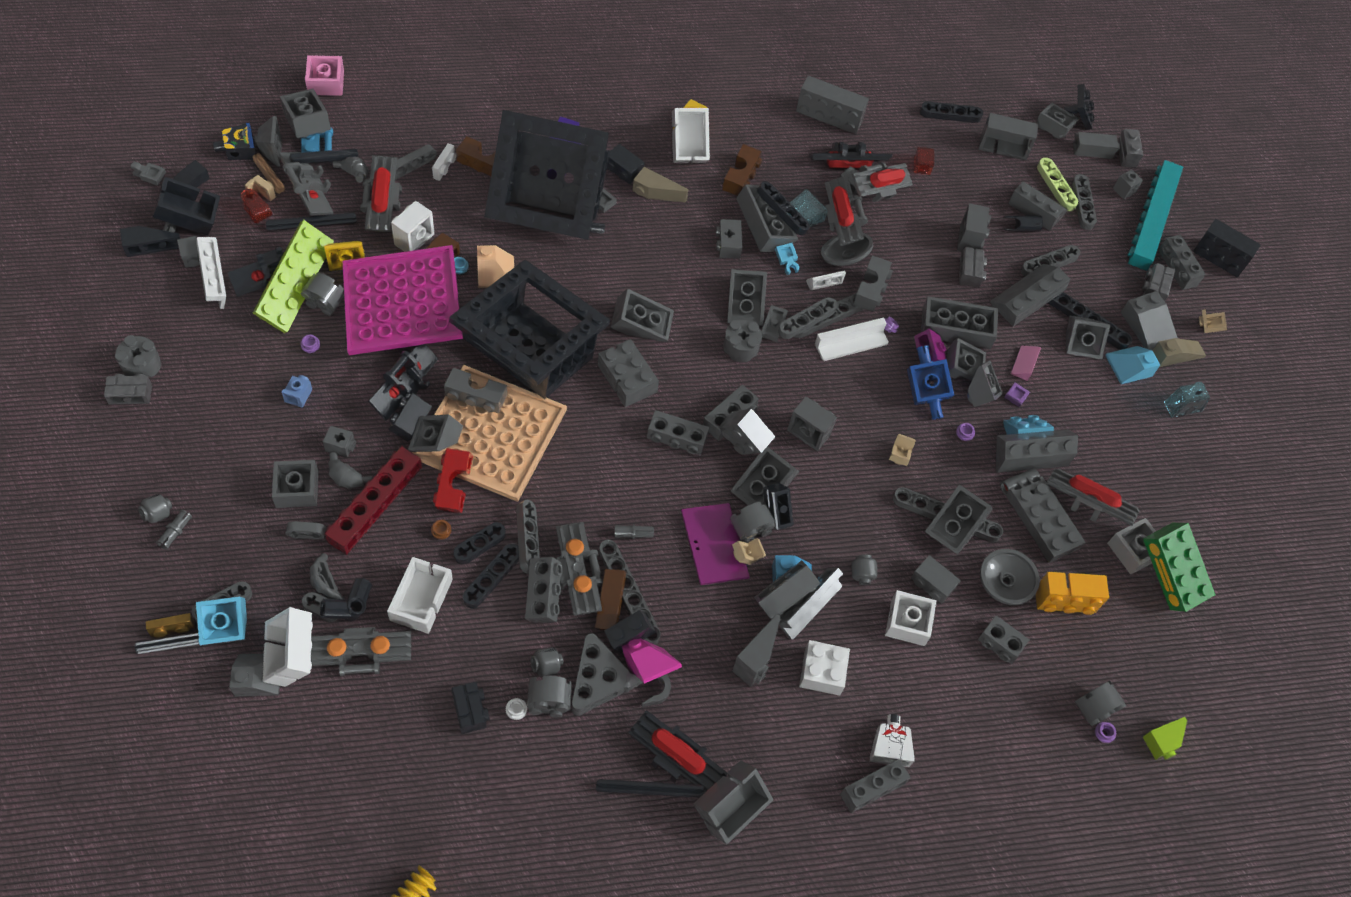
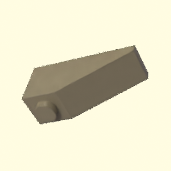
(655, 186)
(1177, 351)

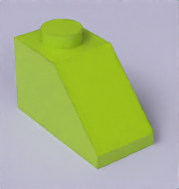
(1166, 739)

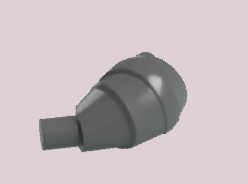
(353, 166)
(345, 475)
(322, 579)

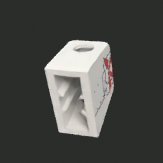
(893, 743)

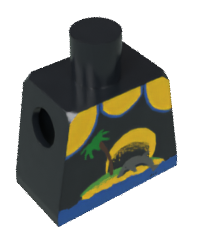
(237, 143)

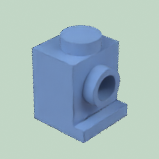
(297, 391)

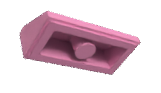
(1025, 361)

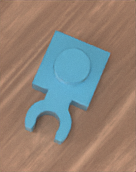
(787, 255)

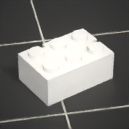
(690, 135)
(420, 595)
(288, 662)

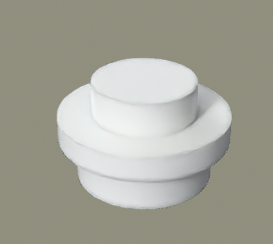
(516, 709)

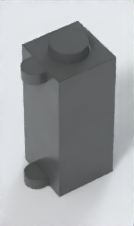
(1095, 145)

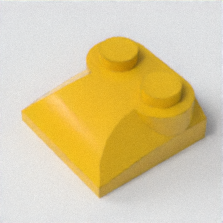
(339, 252)

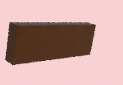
(610, 598)

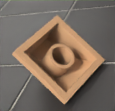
(492, 264)

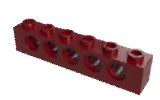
(346, 539)

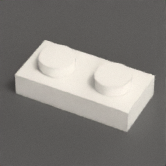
(443, 162)

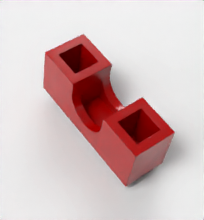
(454, 463)

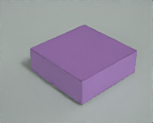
(1017, 394)

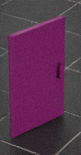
(714, 551)

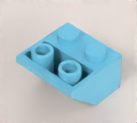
(1033, 423)

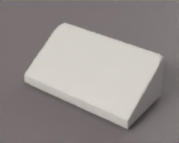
(826, 280)

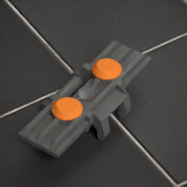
(574, 550)
(360, 641)

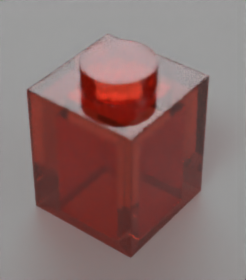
(924, 160)

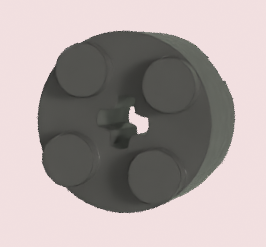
(322, 293)
(742, 340)
(138, 356)
(753, 521)
(549, 696)
(1100, 703)

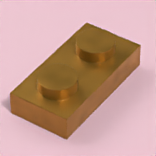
(179, 624)

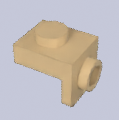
(262, 186)
(1213, 322)
(902, 450)
(748, 552)

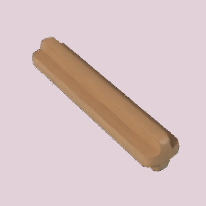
(268, 172)

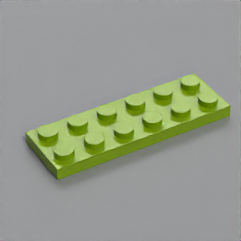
(299, 262)

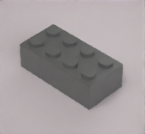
(832, 104)
(960, 320)

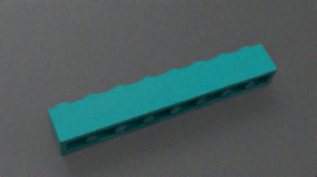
(1155, 215)

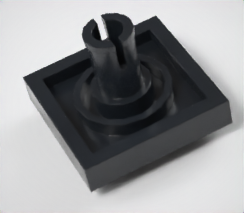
(1083, 107)

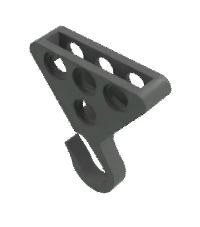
(598, 689)

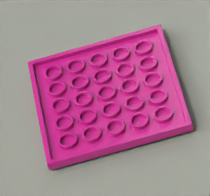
(400, 300)

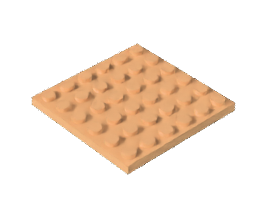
(504, 443)

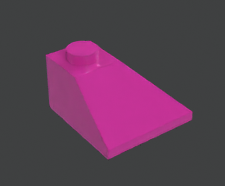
(648, 660)

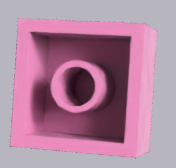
(325, 75)

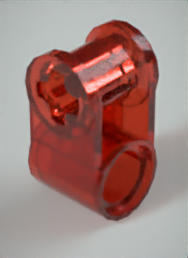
(255, 206)

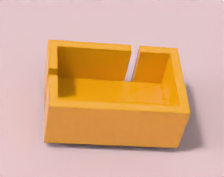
(1084, 594)

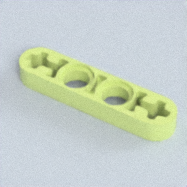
(1048, 168)

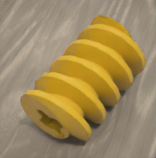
(419, 886)

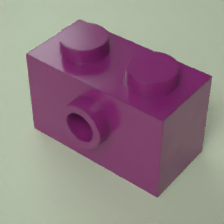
(934, 342)

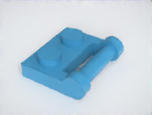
(312, 142)

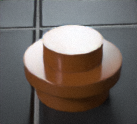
(441, 529)

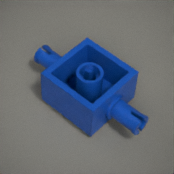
(936, 372)

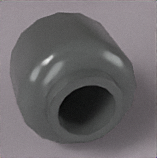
(154, 508)
(864, 569)
(546, 661)

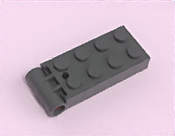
(1042, 514)

